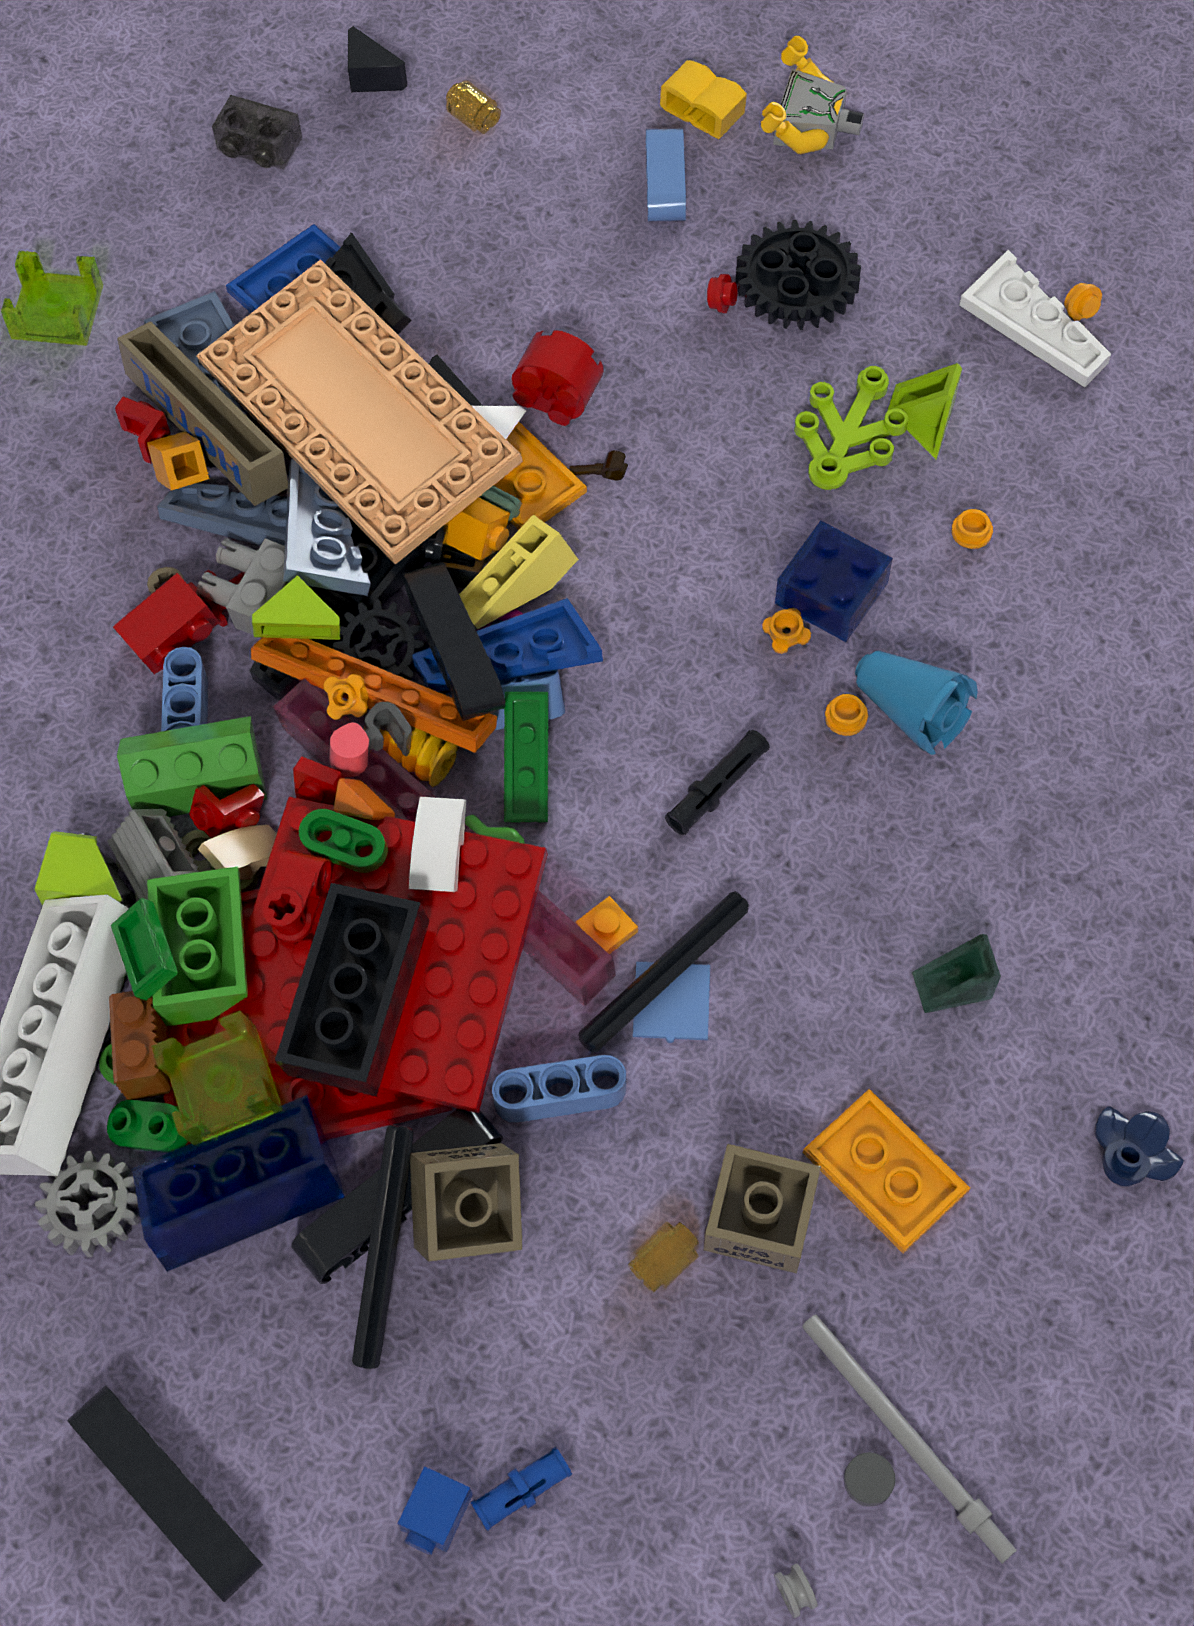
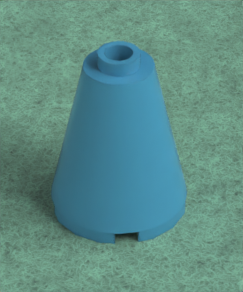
(917, 697)

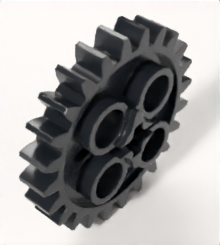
(798, 274)

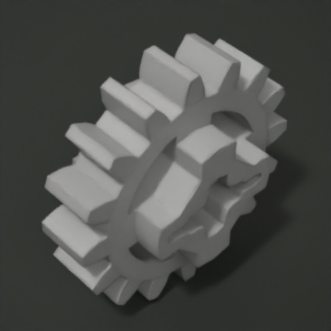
(73, 1189)

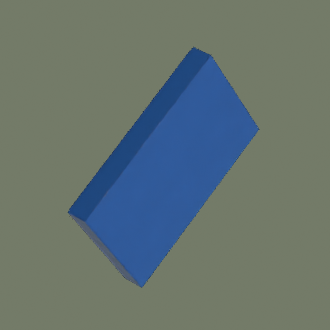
(281, 267)

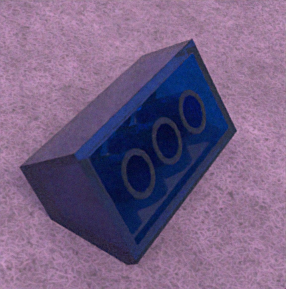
(235, 1185)

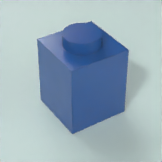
(434, 1511)

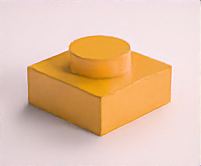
(608, 925)

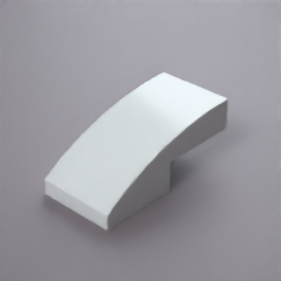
(437, 844)

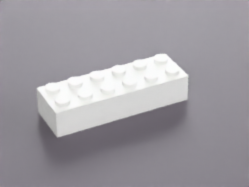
(56, 1030)

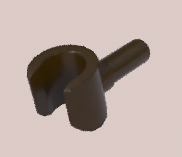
(612, 468)

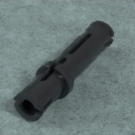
(705, 794)

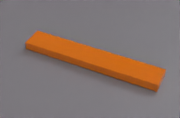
(418, 704)

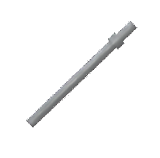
(973, 1513)

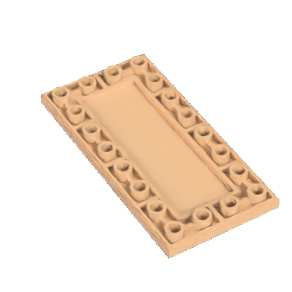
(359, 411)

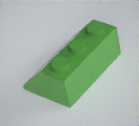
(169, 765)
(206, 941)

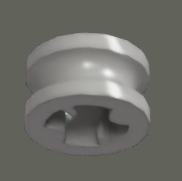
(795, 1590)

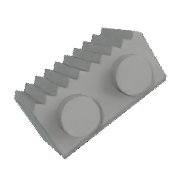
(149, 849)

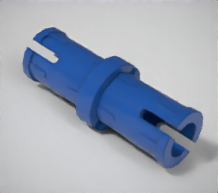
(521, 1488)

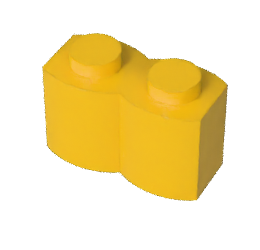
(703, 99)

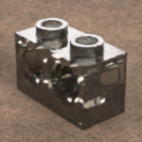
(257, 132)

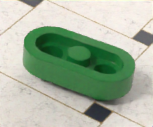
(346, 840)
(140, 1126)

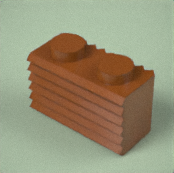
(133, 1032)

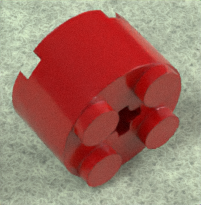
(556, 376)

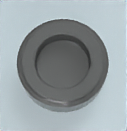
(869, 1479)

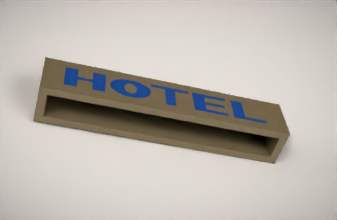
(204, 412)

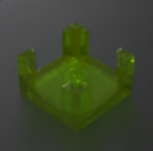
(51, 304)
(219, 1080)

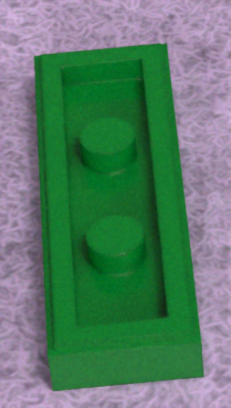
(526, 757)

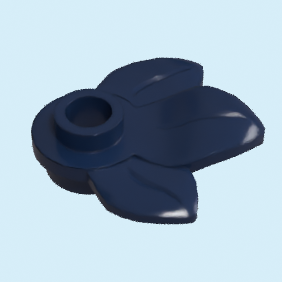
(1141, 1141)

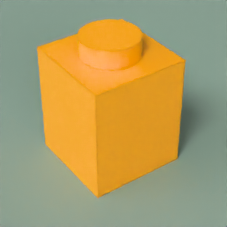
(178, 460)
(479, 529)

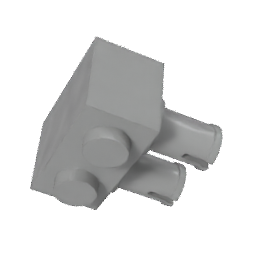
(260, 582)

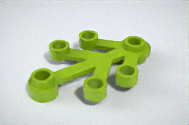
(849, 433)

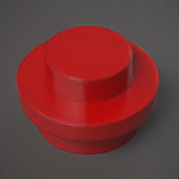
(721, 293)

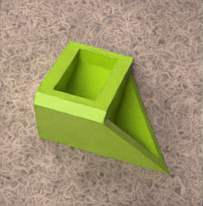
(928, 405)
(296, 614)
(74, 869)

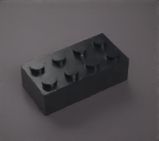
(353, 989)

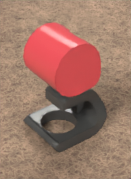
(352, 744)

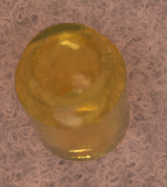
(472, 107)
(664, 1256)

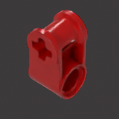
(298, 889)

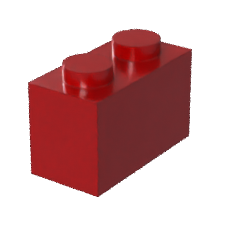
(166, 621)

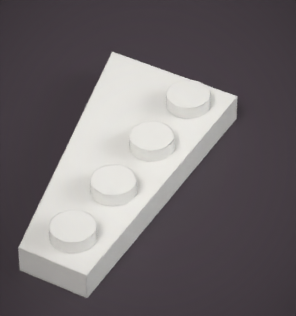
(1024, 313)

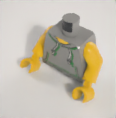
(810, 107)

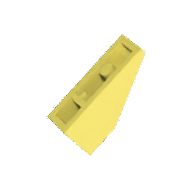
(518, 572)

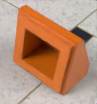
(358, 800)

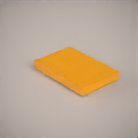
(540, 480)
(886, 1170)

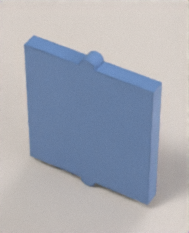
(678, 1010)

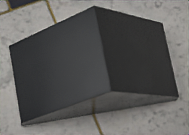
(372, 66)

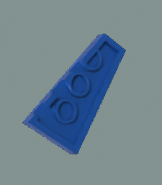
(527, 645)

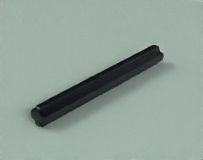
(663, 972)
(382, 1247)

